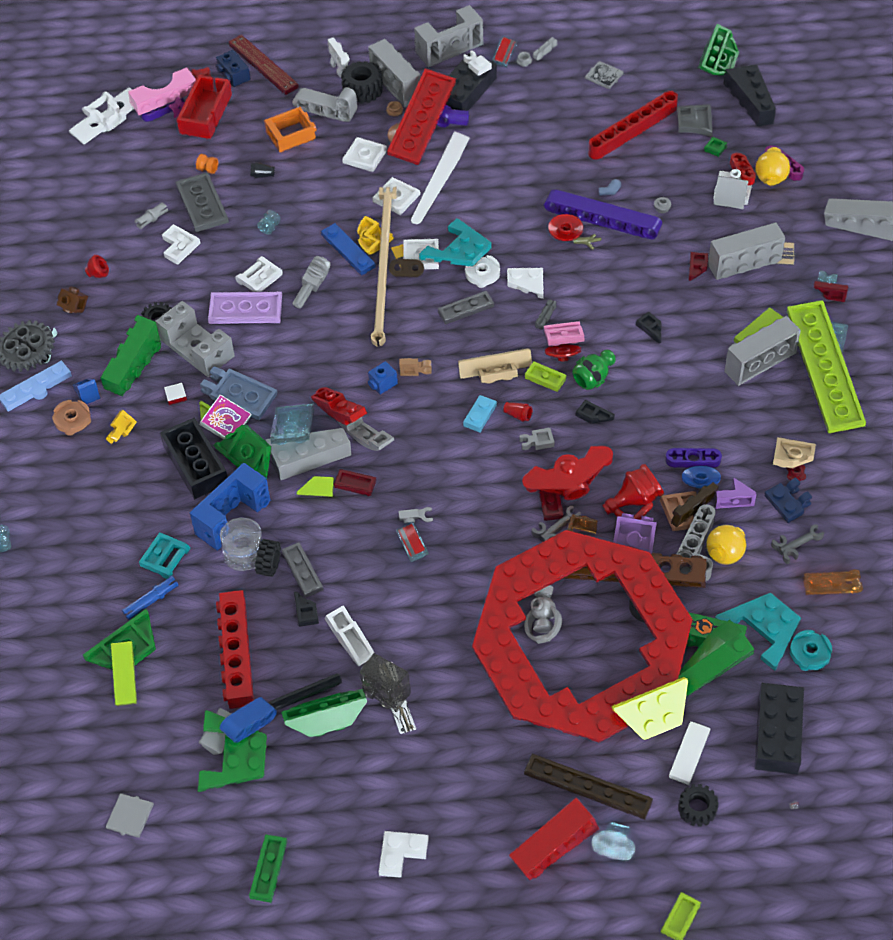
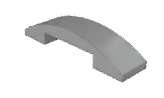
(367, 435)

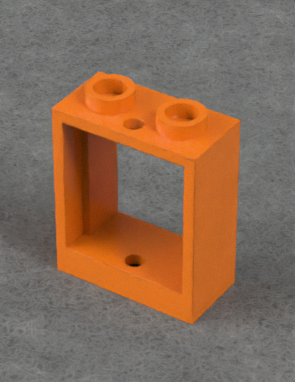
(288, 119)

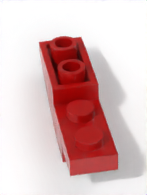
(337, 406)

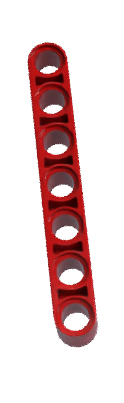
(632, 125)

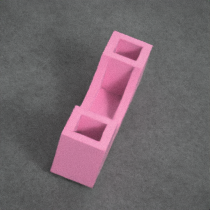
(148, 99)

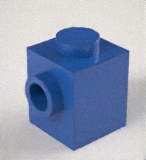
(382, 378)

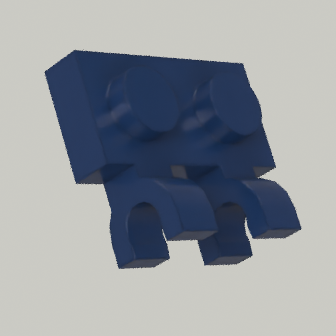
(784, 502)

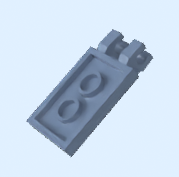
(241, 390)

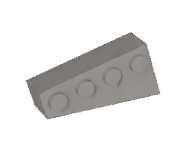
(861, 217)
(319, 450)

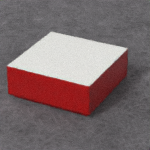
(175, 393)

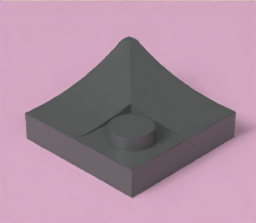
(695, 119)

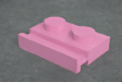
(564, 333)

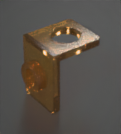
(582, 523)

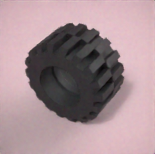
(364, 79)

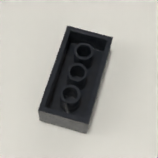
(469, 85)
(194, 457)
(779, 728)

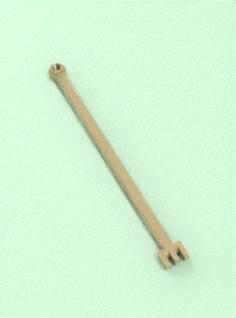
(387, 197)

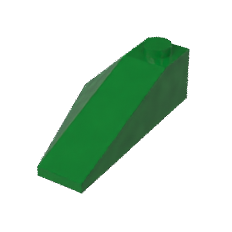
(717, 654)

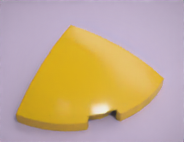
(370, 235)

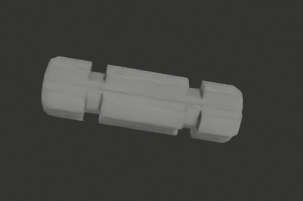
(544, 49)

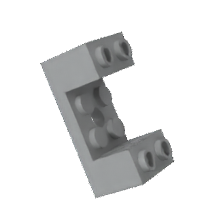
(438, 47)
(180, 332)

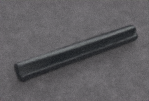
(306, 691)

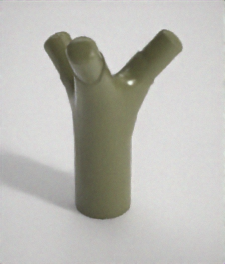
(587, 240)

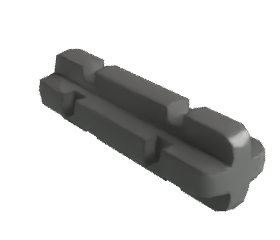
(545, 314)

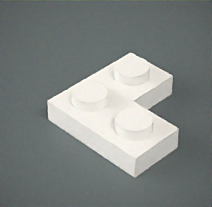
(182, 244)
(396, 847)

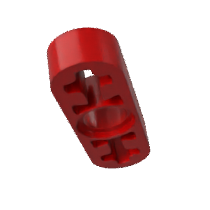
(741, 163)

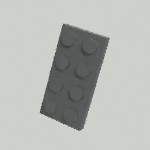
(202, 202)

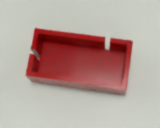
(204, 107)

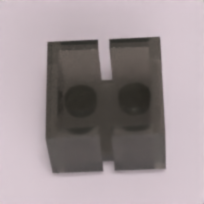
(385, 682)

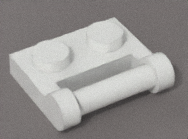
(260, 279)

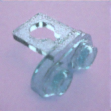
(614, 843)

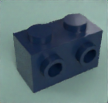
(233, 68)

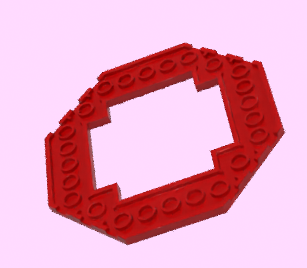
(545, 565)

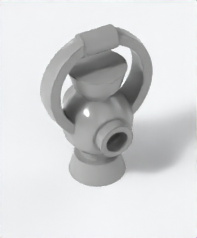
(543, 609)

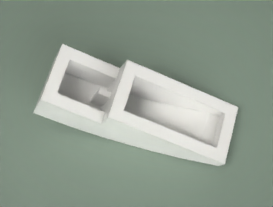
(349, 635)

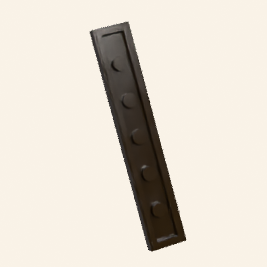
(588, 786)

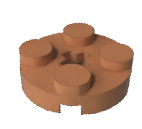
(71, 425)

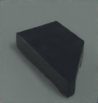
(593, 414)
(305, 610)

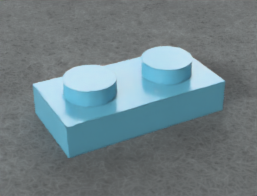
(480, 413)

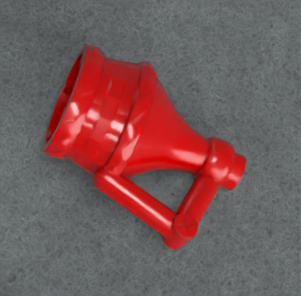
(638, 489)

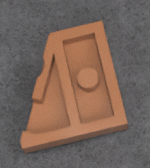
(670, 502)

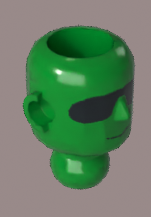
(593, 369)

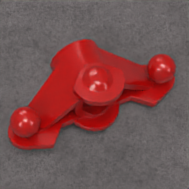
(570, 475)

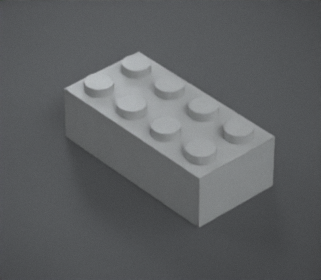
(397, 73)
(746, 251)
(762, 350)

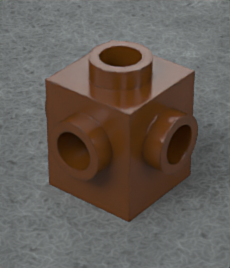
(72, 300)

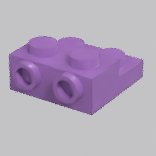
(635, 532)

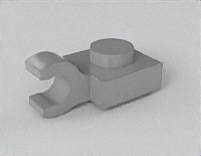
(410, 515)

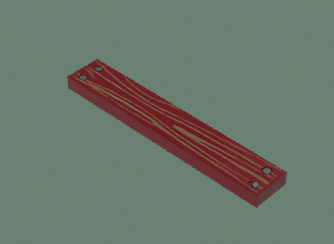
(263, 64)

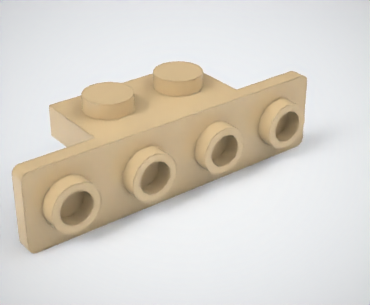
(495, 366)

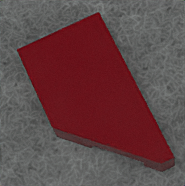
(698, 264)
(832, 291)

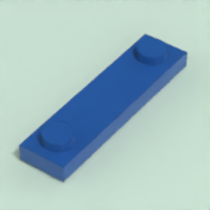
(348, 249)

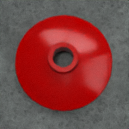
(565, 227)
(563, 351)

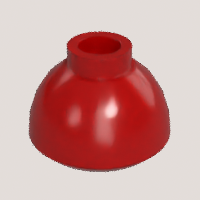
(97, 267)

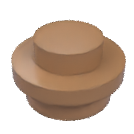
(394, 108)

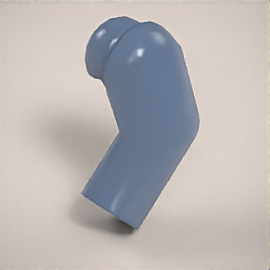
(611, 189)

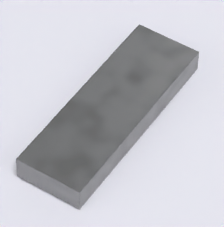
(465, 307)
(302, 570)

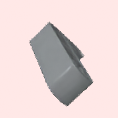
(330, 106)
(696, 539)

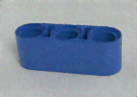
(248, 719)

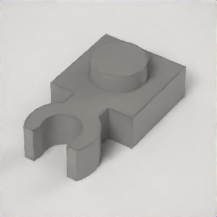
(540, 439)

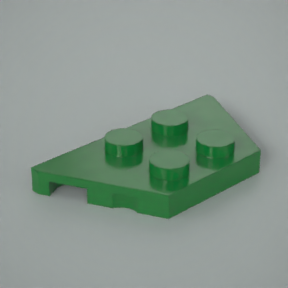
(247, 448)
(136, 630)

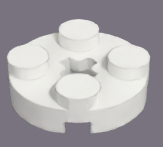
(486, 277)

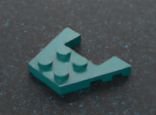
(464, 250)
(771, 620)

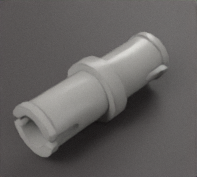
(151, 215)

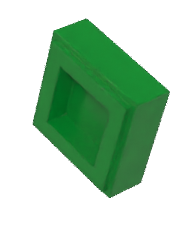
(715, 146)

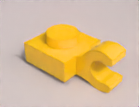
(122, 426)

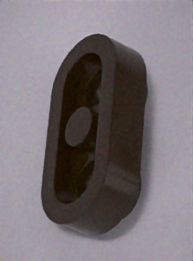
(406, 268)

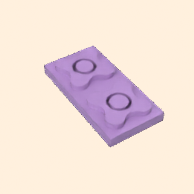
(245, 307)

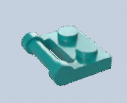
(159, 552)

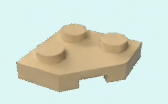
(793, 453)

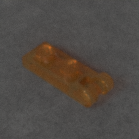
(832, 582)

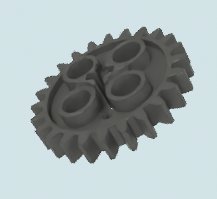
(16, 343)

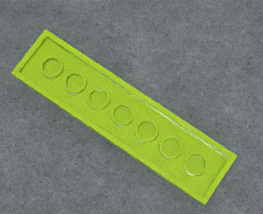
(826, 367)

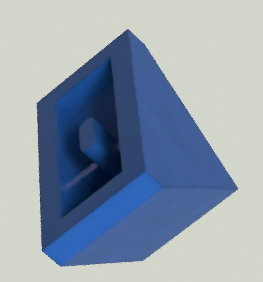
(87, 390)

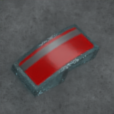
(504, 51)
(412, 542)

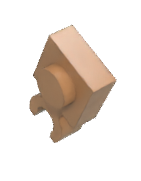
(412, 367)

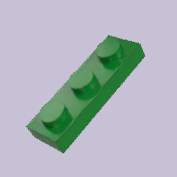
(268, 868)

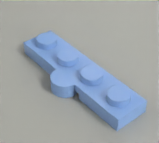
(35, 386)

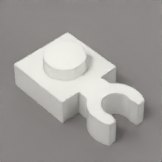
(477, 64)

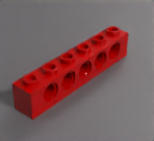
(242, 694)

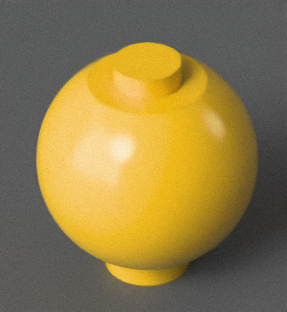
(772, 167)
(726, 544)

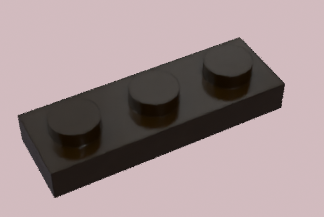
(704, 496)

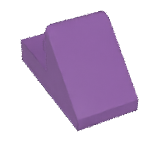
(737, 497)

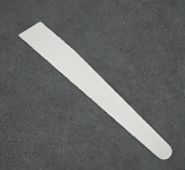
(445, 167)

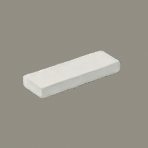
(689, 753)

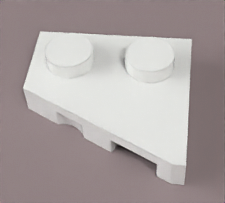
(526, 280)

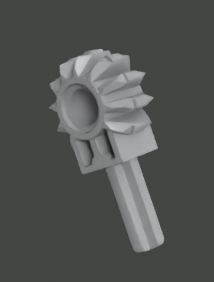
(312, 279)

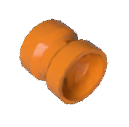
(208, 164)

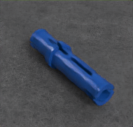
(150, 597)

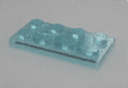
(292, 424)

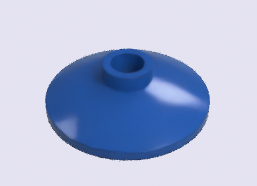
(700, 476)

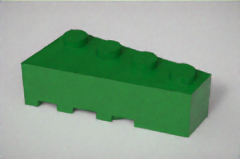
(132, 356)

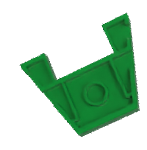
(241, 760)

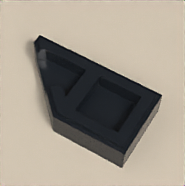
(650, 325)

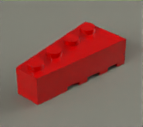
(554, 839)

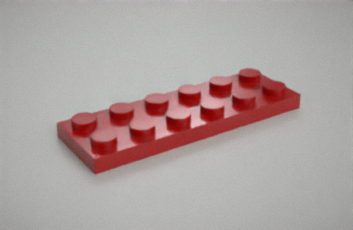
(421, 116)

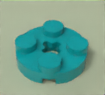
(807, 660)

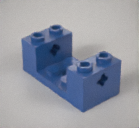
(210, 514)

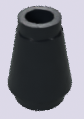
(261, 170)

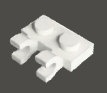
(337, 56)

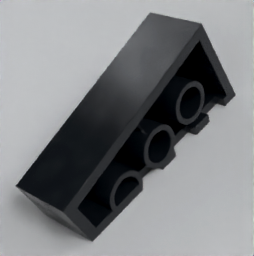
(752, 93)

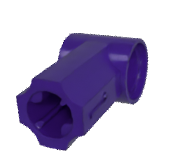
(453, 117)

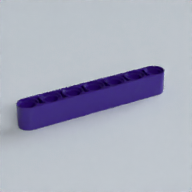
(603, 214)

